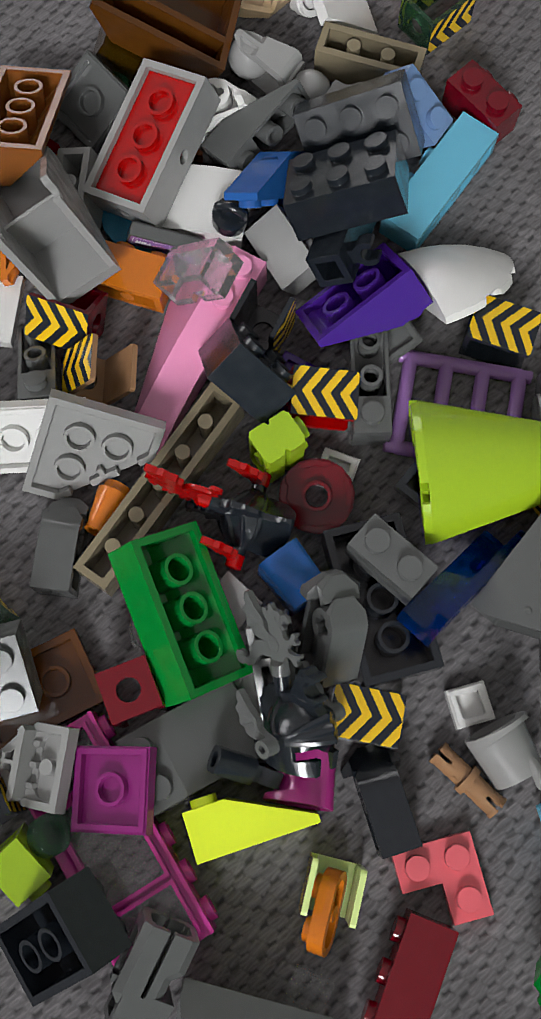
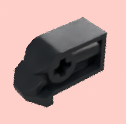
(383, 800)

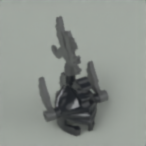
(294, 716)

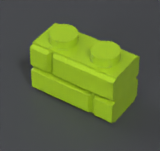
(278, 444)

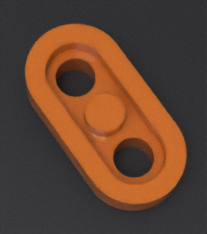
(322, 925)

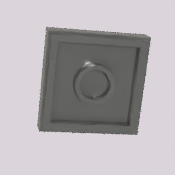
(92, 101)

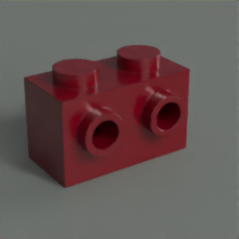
(483, 98)

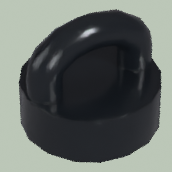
(229, 218)

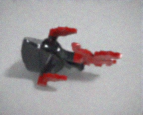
(246, 521)

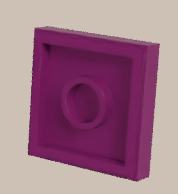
(114, 790)

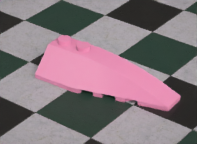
(176, 366)

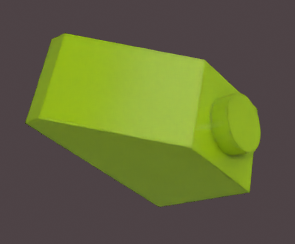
(21, 871)

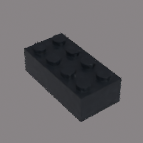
(389, 648)

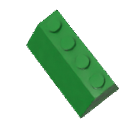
(179, 612)

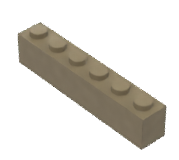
(146, 505)

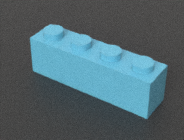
(441, 180)

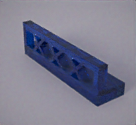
(455, 587)

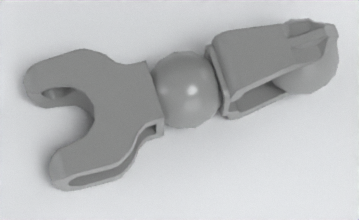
(272, 64)

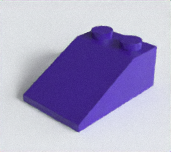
(375, 302)

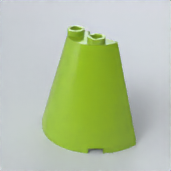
(472, 467)

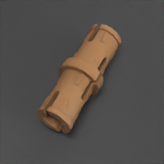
(467, 780)

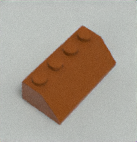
(27, 115)

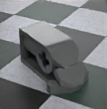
(59, 547)
(333, 626)

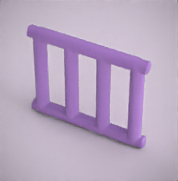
(446, 366)

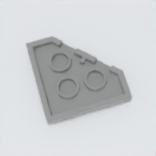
(87, 444)

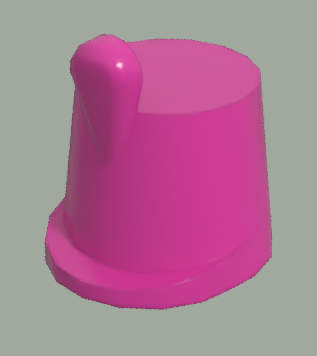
(307, 792)

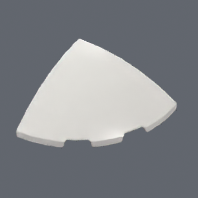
(459, 277)

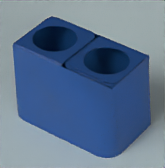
(286, 572)

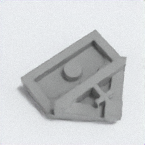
(39, 766)

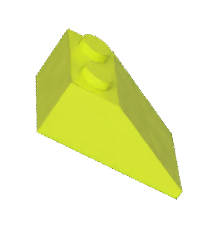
(236, 824)

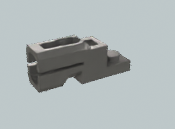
(146, 969)

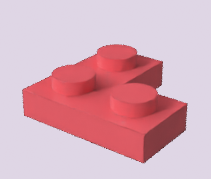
(456, 867)

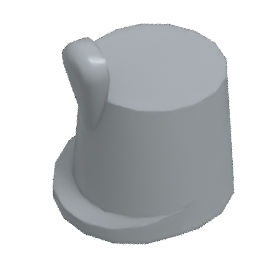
(506, 751)

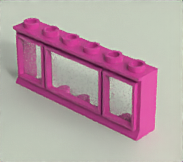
(134, 868)

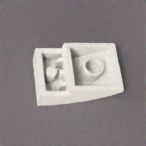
(195, 201)

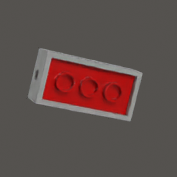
(152, 143)

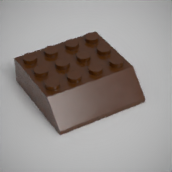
(172, 32)

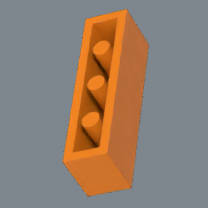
(135, 279)

